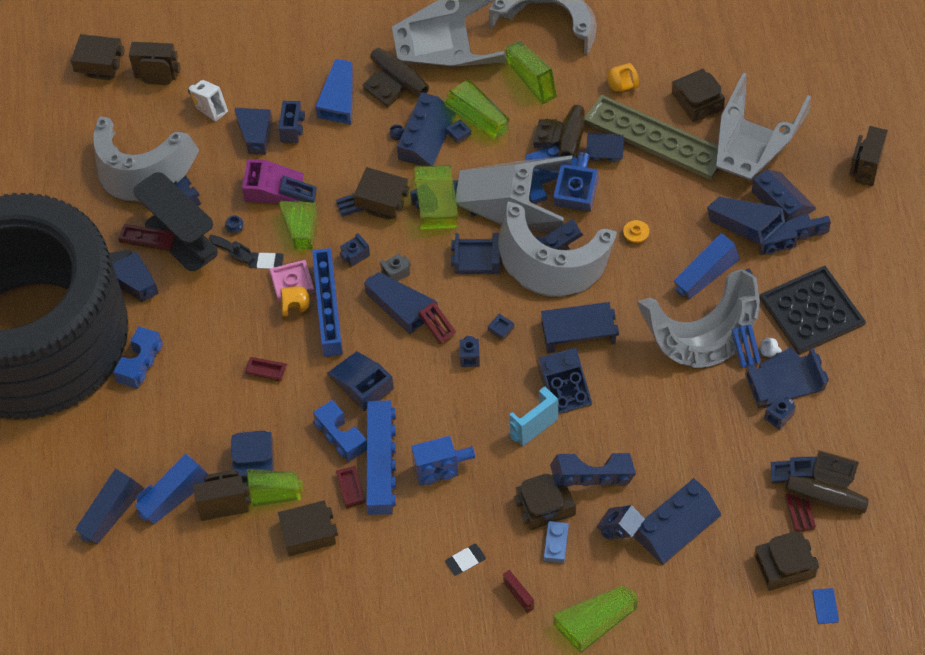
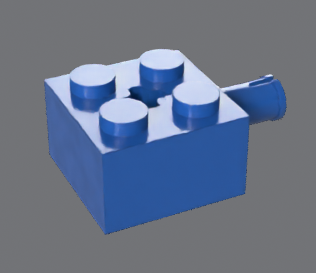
(576, 176)
(438, 460)

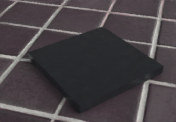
(812, 310)

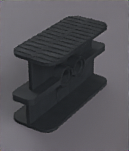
(179, 215)

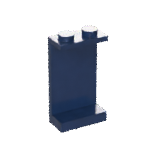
(578, 324)
(787, 379)

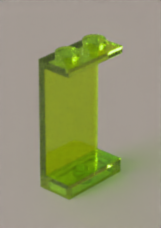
(436, 197)

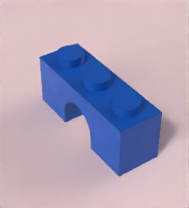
(133, 371)
(347, 443)

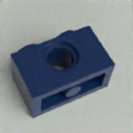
(620, 522)

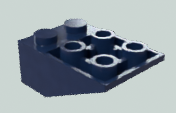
(362, 379)
(565, 379)

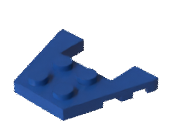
(542, 176)

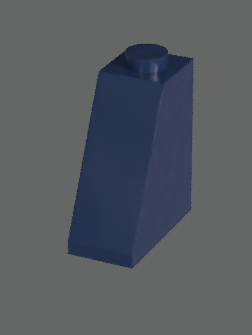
(255, 128)
(135, 277)

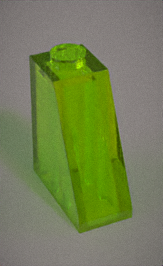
(300, 222)
(273, 486)

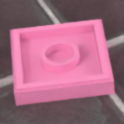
(291, 275)

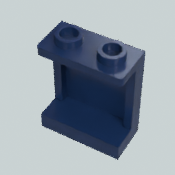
(475, 255)

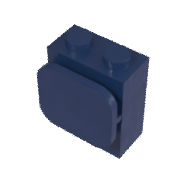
(252, 451)

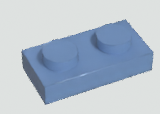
(556, 542)

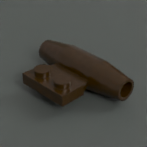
(393, 77)
(566, 133)
(830, 484)

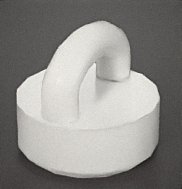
(769, 347)

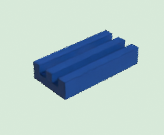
(750, 361)

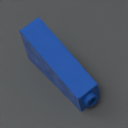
(337, 94)
(707, 267)
(171, 489)

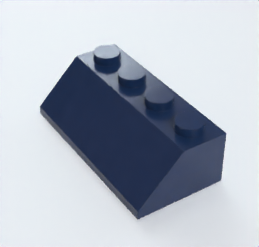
(425, 131)
(677, 521)

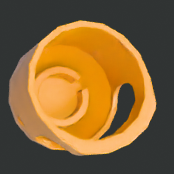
(619, 78)
(294, 297)

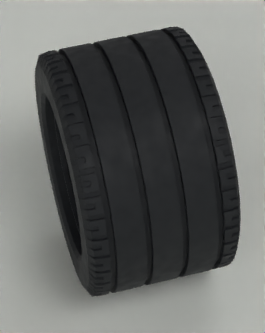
(84, 336)

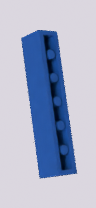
(327, 302)
(379, 457)

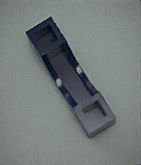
(570, 471)

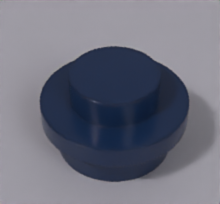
(234, 224)

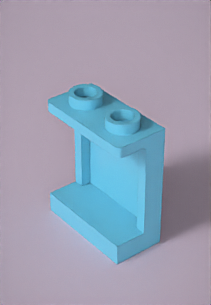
(536, 421)

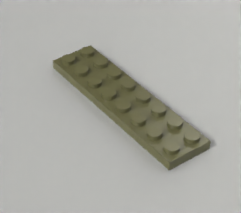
(654, 136)

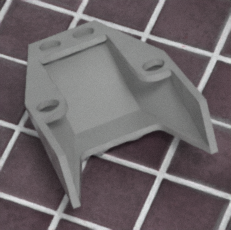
(440, 35)
(748, 147)
(491, 187)

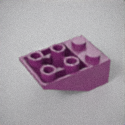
(263, 181)

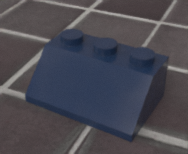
(776, 190)

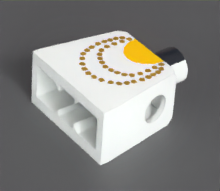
(208, 99)

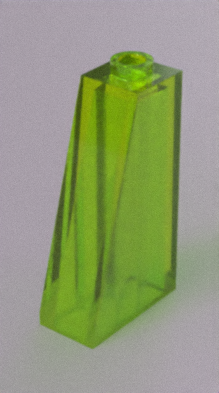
(532, 70)
(477, 109)
(595, 617)

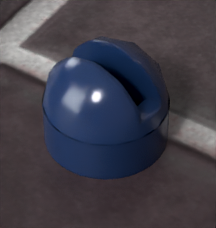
(396, 132)

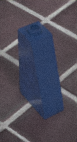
(746, 218)
(398, 300)
(108, 506)

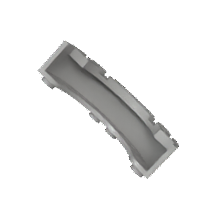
(583, 17)
(122, 172)
(548, 269)
(709, 338)

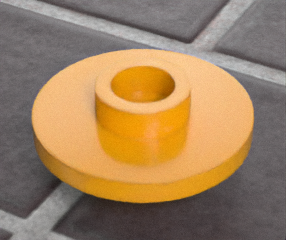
(636, 231)

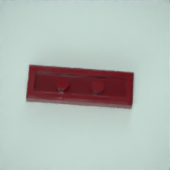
(147, 237)

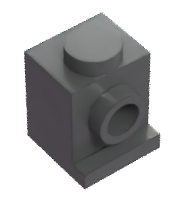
(396, 267)

